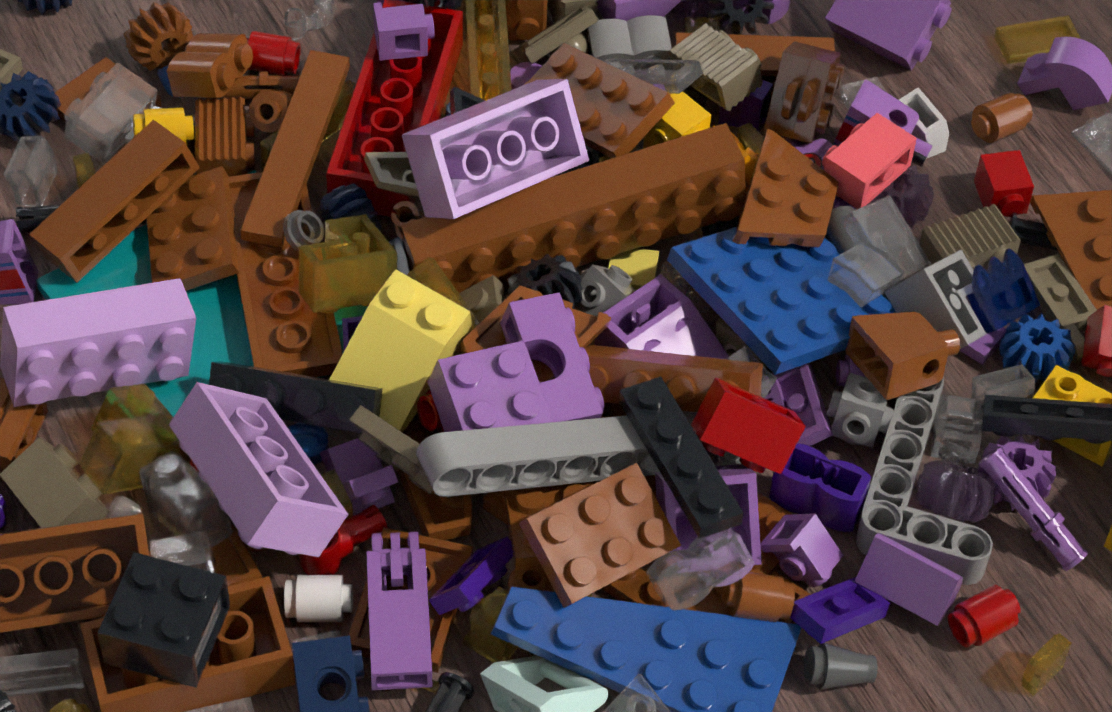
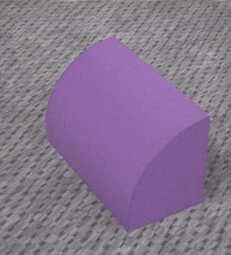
(909, 579)

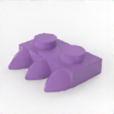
(800, 393)

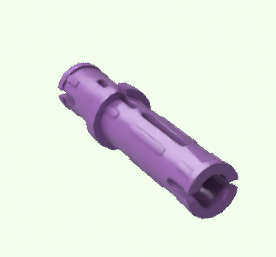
(1044, 522)

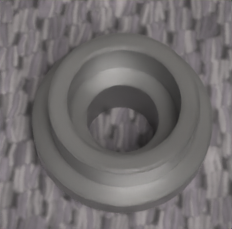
(302, 228)

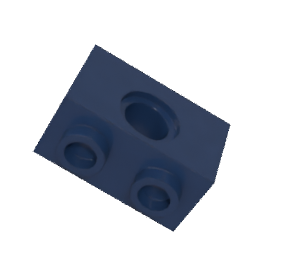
(324, 663)

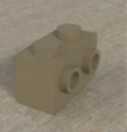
(52, 487)

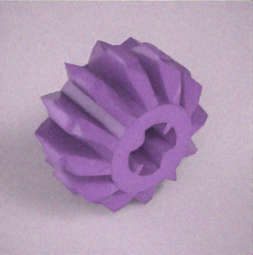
(1031, 461)

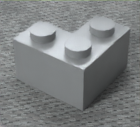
(940, 297)

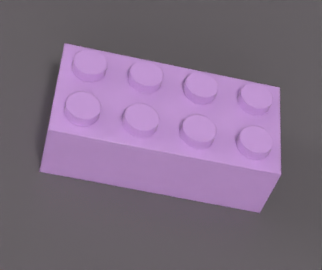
(495, 148)
(96, 341)
(257, 471)

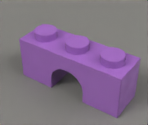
(551, 339)

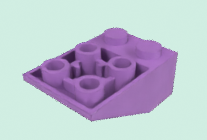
(660, 321)

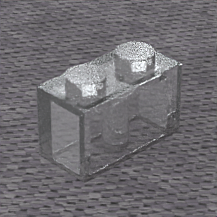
(107, 112)

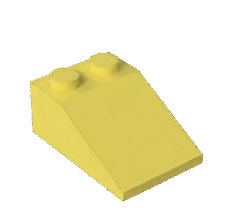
(401, 343)

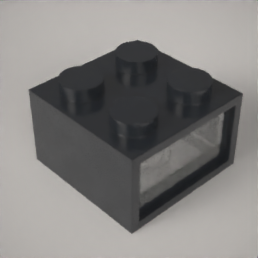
(164, 619)

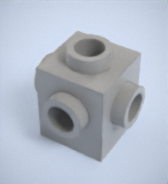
(603, 288)
(859, 412)

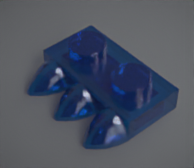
(1001, 292)

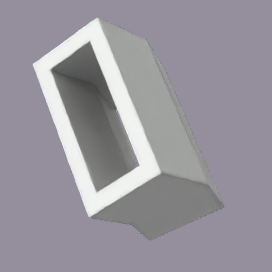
(931, 124)

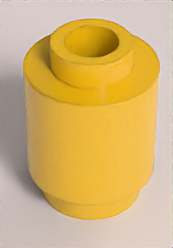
(170, 118)

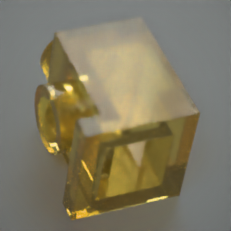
(482, 622)

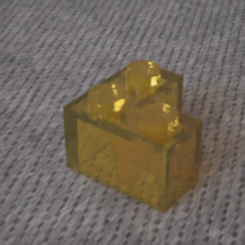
(346, 266)
(126, 436)

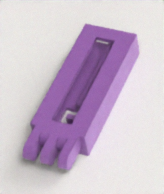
(398, 617)

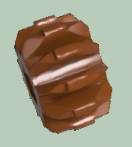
(158, 35)

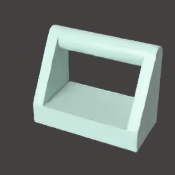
(514, 689)

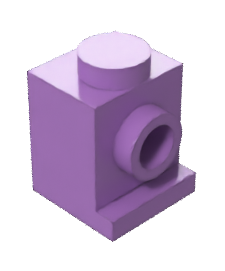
(402, 31)
(803, 548)

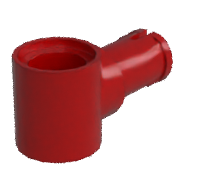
(349, 535)

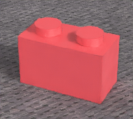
(869, 160)

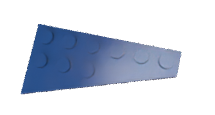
(685, 655)

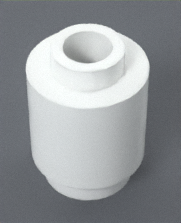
(318, 598)

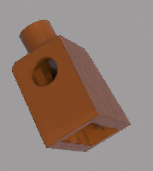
(900, 351)

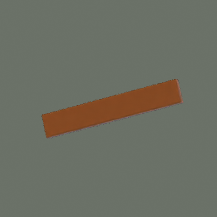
(295, 148)

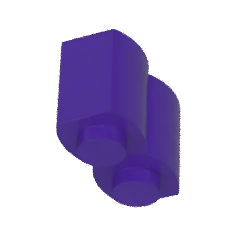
(821, 486)

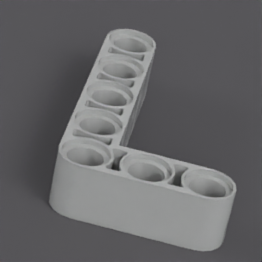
(897, 475)

